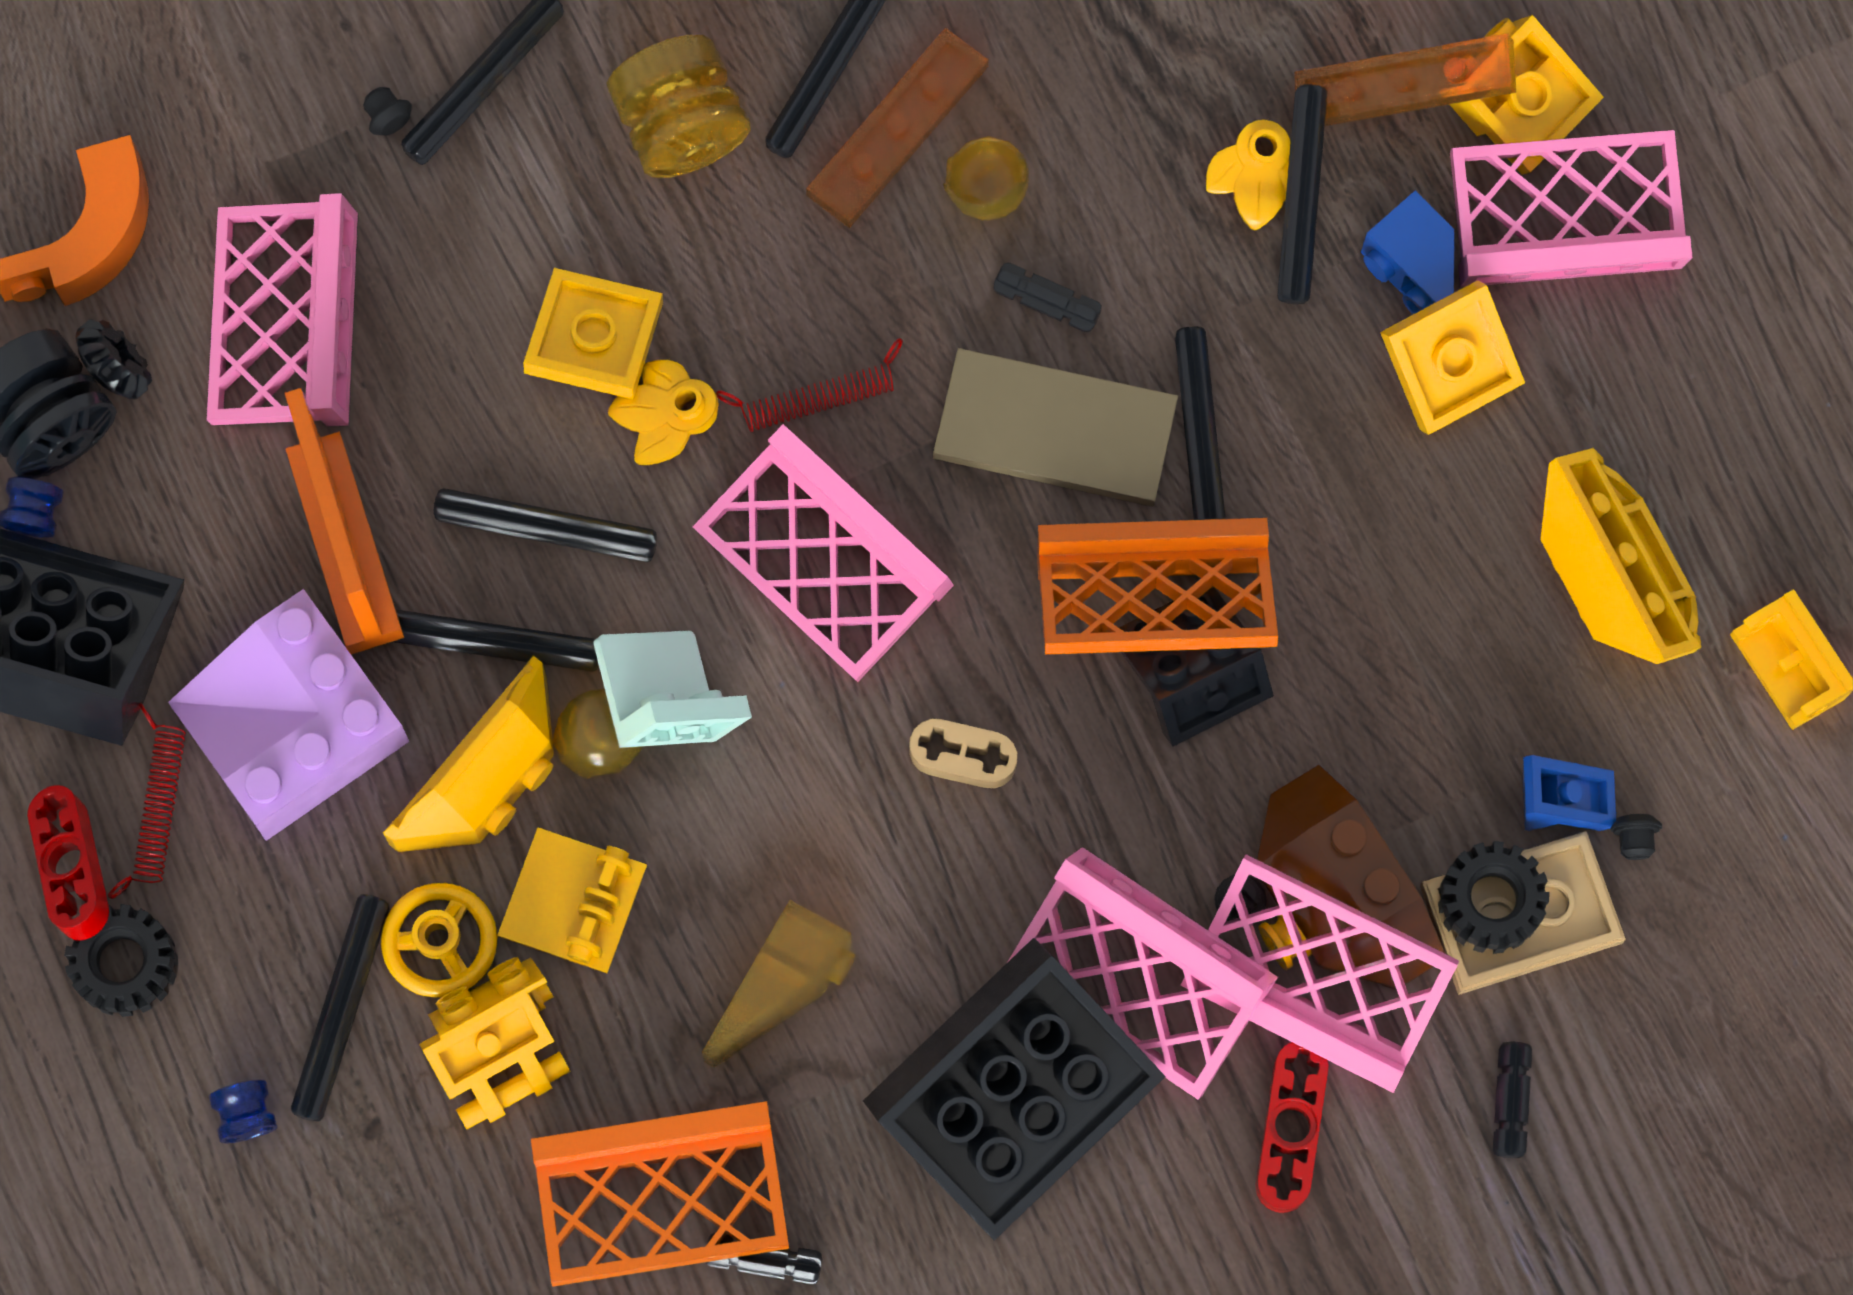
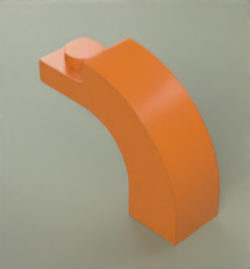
(101, 238)

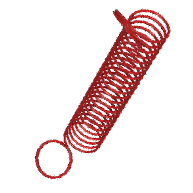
(740, 403)
(129, 879)

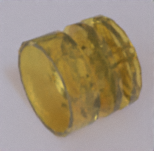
(678, 106)

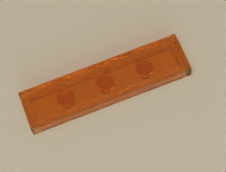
(1415, 79)
(897, 127)

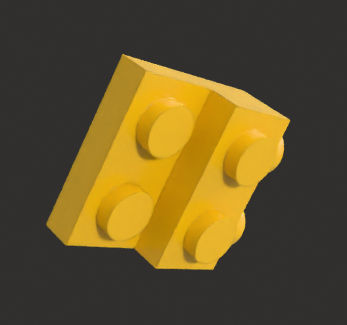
(1548, 97)

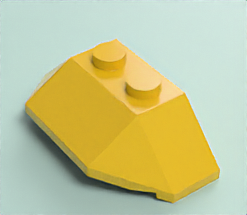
(1616, 561)
(485, 772)

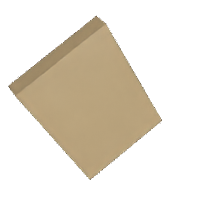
(1576, 920)

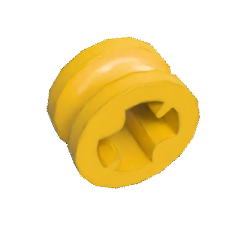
(1277, 936)

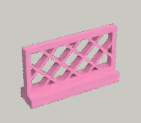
(1570, 256)
(330, 316)
(857, 518)
(1175, 939)
(1310, 1022)

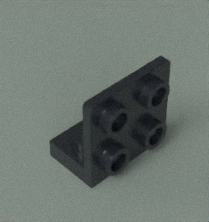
(1199, 686)

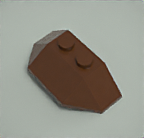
(1329, 843)

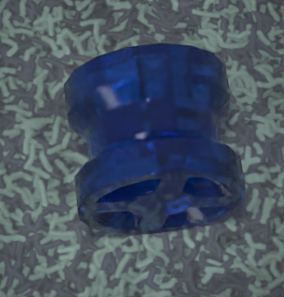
(31, 507)
(243, 1111)

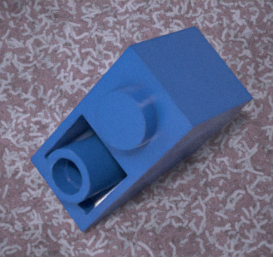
(1413, 252)

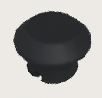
(386, 111)
(1636, 835)
(1252, 893)

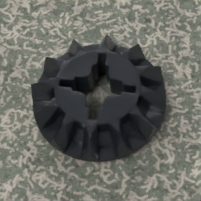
(112, 359)

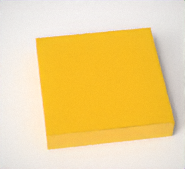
(593, 333)
(1452, 357)

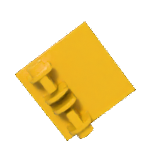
(572, 900)
(506, 984)

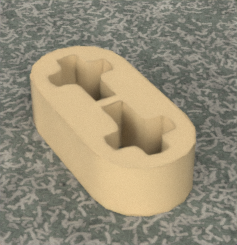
(960, 767)

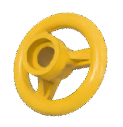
(395, 941)

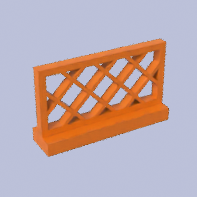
(341, 533)
(1154, 553)
(651, 1143)

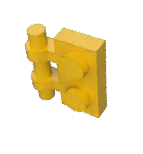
(487, 1049)

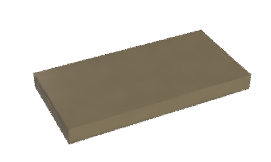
(1055, 427)

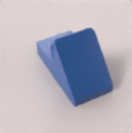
(1567, 794)

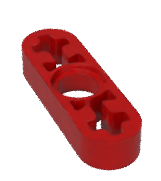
(84, 878)
(1270, 1166)

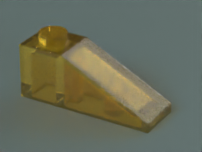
(785, 977)

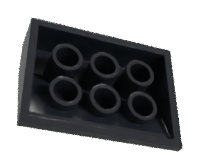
(79, 636)
(1013, 1089)

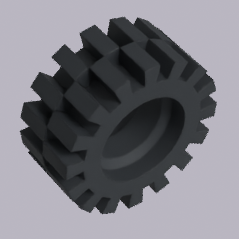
(1509, 866)
(141, 989)

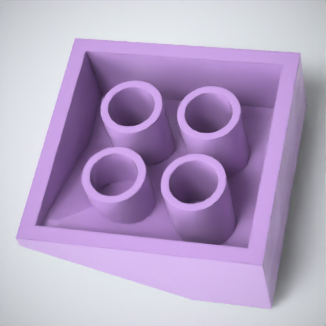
(287, 715)

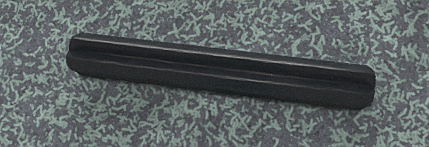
(821, 76)
(481, 79)
(1302, 194)
(1199, 423)
(545, 525)
(497, 640)
(340, 1008)

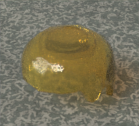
(987, 178)
(588, 738)

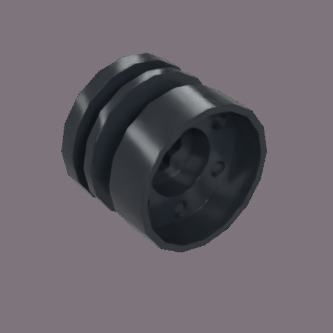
(47, 405)

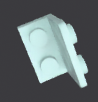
(662, 691)

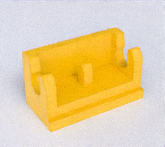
(1793, 659)

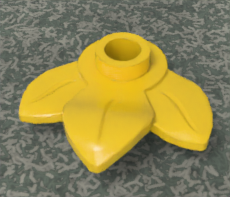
(1254, 179)
(659, 414)

